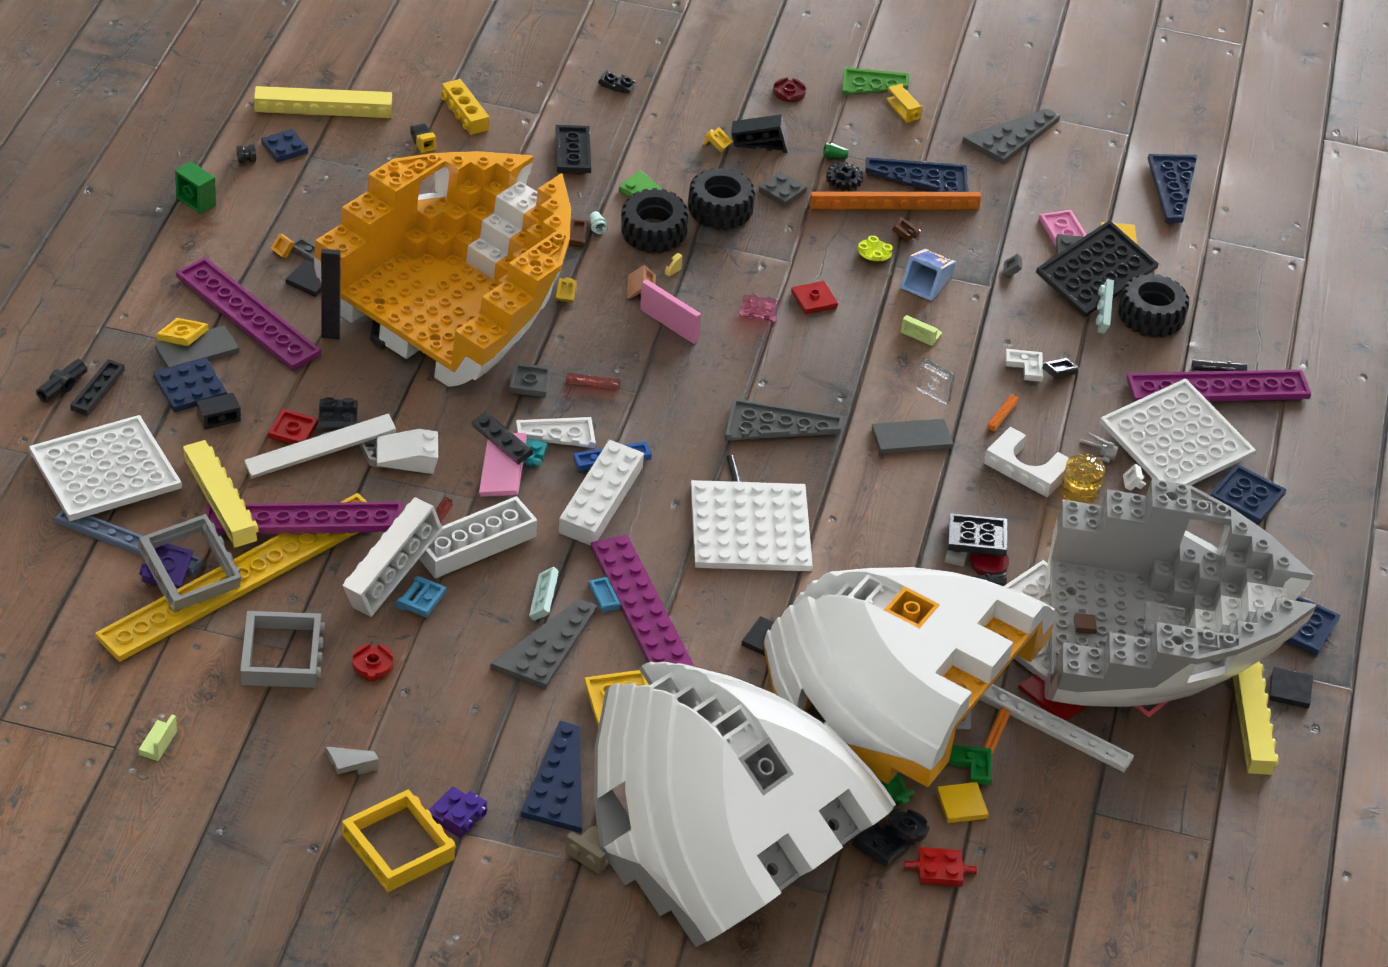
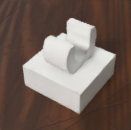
(1133, 478)

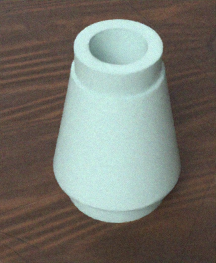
(598, 223)

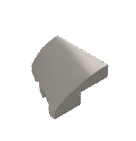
(352, 759)

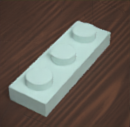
(1105, 306)
(543, 593)

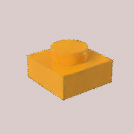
(282, 245)

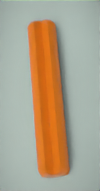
(1003, 412)
(997, 729)

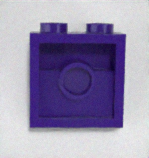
(174, 559)
(458, 811)

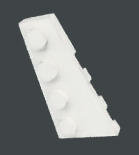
(559, 431)

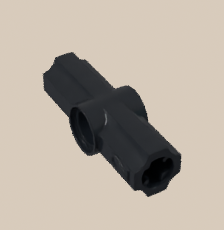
(61, 380)

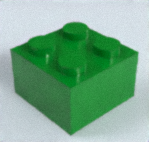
(195, 187)

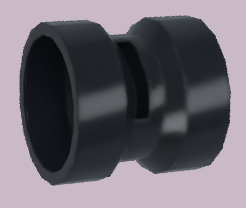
(246, 153)

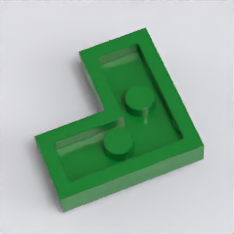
(975, 758)

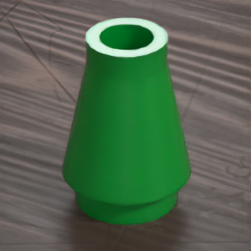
(833, 151)

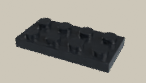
(573, 149)

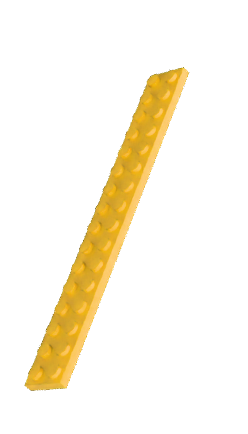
(256, 568)

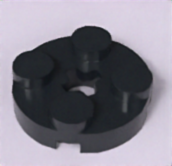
(908, 826)

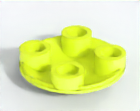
(874, 249)

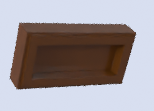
(578, 232)

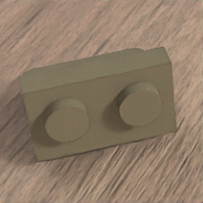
(587, 849)

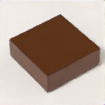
(1085, 623)

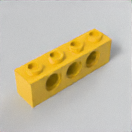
(465, 106)

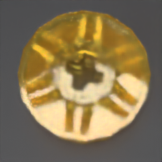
(1083, 478)

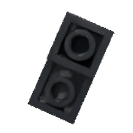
(623, 84)

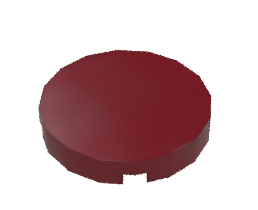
(789, 90)
(989, 564)

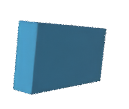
(604, 594)

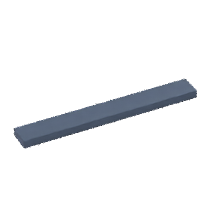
(114, 535)

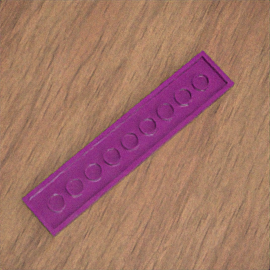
(248, 313)
(1227, 384)
(319, 517)
(640, 601)

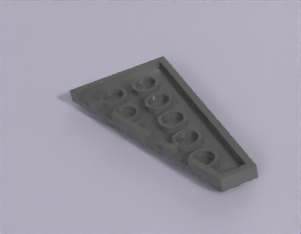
(1012, 136)
(765, 420)
(544, 651)

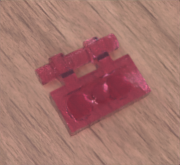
(760, 307)

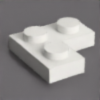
(1029, 360)

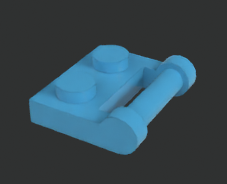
(425, 600)

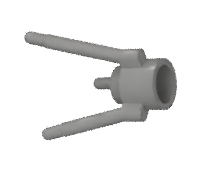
(1108, 449)

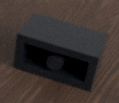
(218, 411)

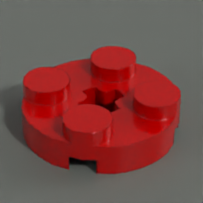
(370, 670)

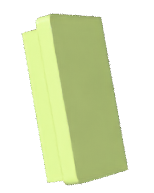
(920, 330)
(158, 739)

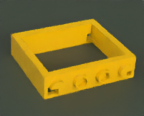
(393, 879)

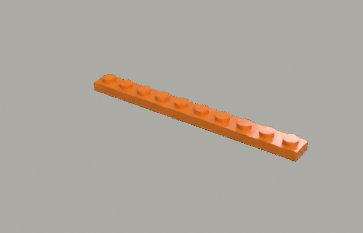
(895, 200)

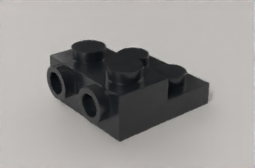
(337, 413)

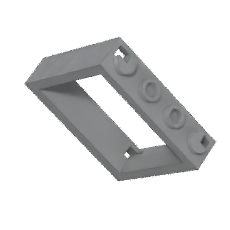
(202, 523)
(282, 676)

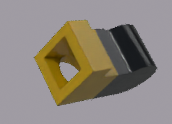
(422, 136)

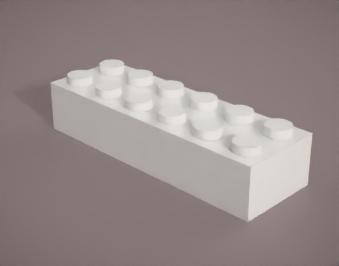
(601, 492)
(479, 536)
(392, 557)

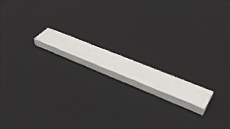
(319, 446)
(1058, 728)

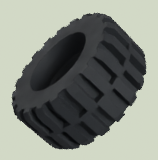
(721, 198)
(654, 236)
(1153, 305)

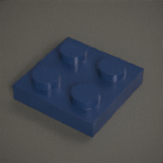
(284, 145)

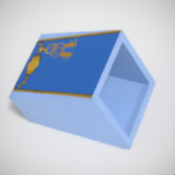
(927, 273)

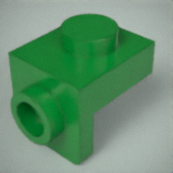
(898, 790)

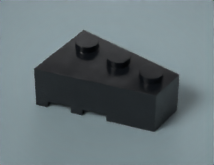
(761, 132)

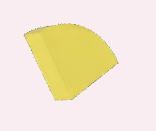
(675, 266)

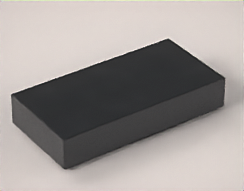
(1060, 368)

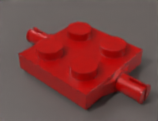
(940, 866)

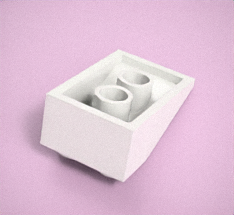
(409, 450)

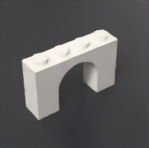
(1042, 478)

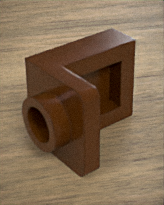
(905, 229)

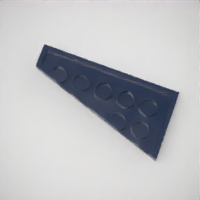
(919, 174)
(1172, 181)
(557, 786)

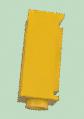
(904, 103)

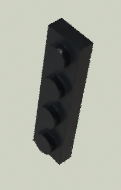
(97, 387)
(502, 437)

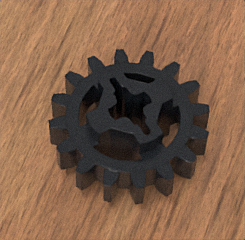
(844, 176)

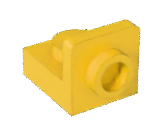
(718, 139)
(566, 290)

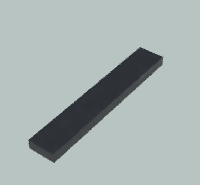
(331, 294)

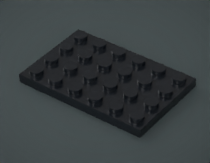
(1091, 261)

